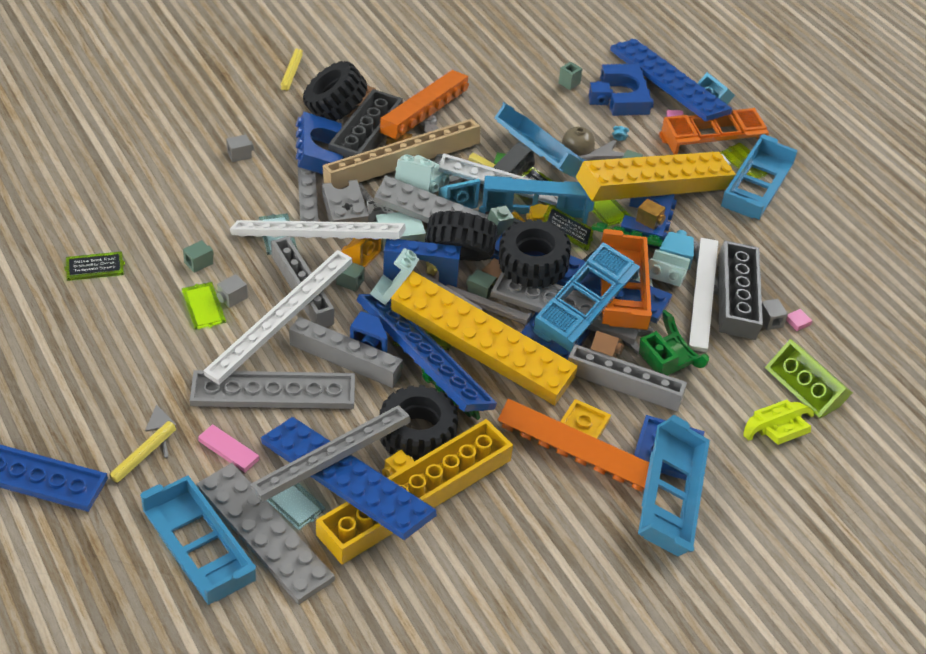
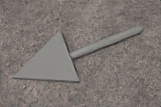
(156, 421)

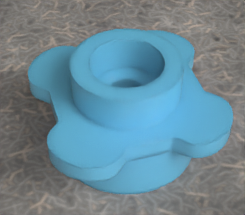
(620, 133)

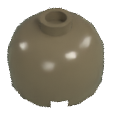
(579, 140)

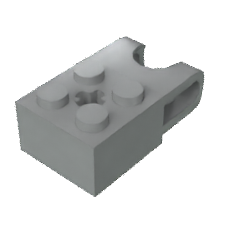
(345, 203)

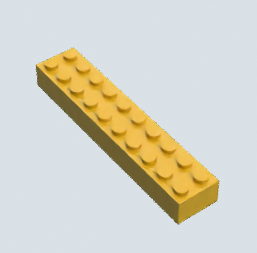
(654, 175)
(484, 338)
(430, 478)

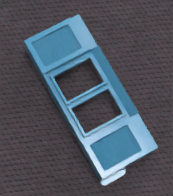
(539, 140)
(765, 156)
(571, 195)
(566, 324)
(688, 453)
(181, 504)

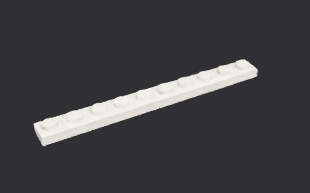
(318, 229)
(277, 317)

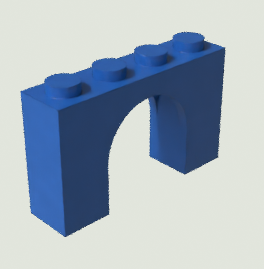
(632, 77)
(315, 128)
(630, 223)
(443, 257)

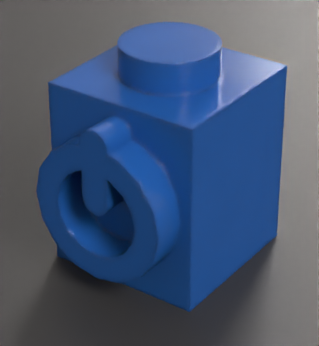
(599, 93)

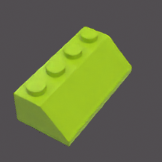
(808, 379)

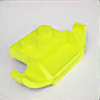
(779, 422)

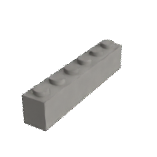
(295, 271)
(346, 352)
(628, 378)

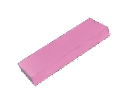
(228, 448)

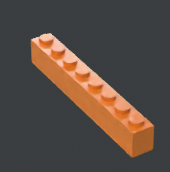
(423, 104)
(574, 443)

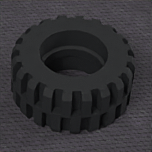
(335, 91)
(471, 232)
(534, 270)
(426, 405)

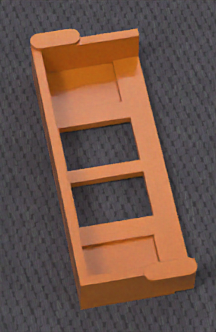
(684, 128)
(627, 312)

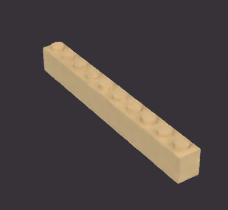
(385, 158)

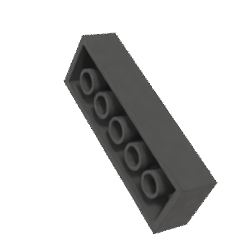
(362, 129)
(739, 290)

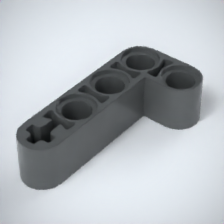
(515, 160)

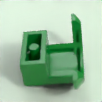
(670, 352)

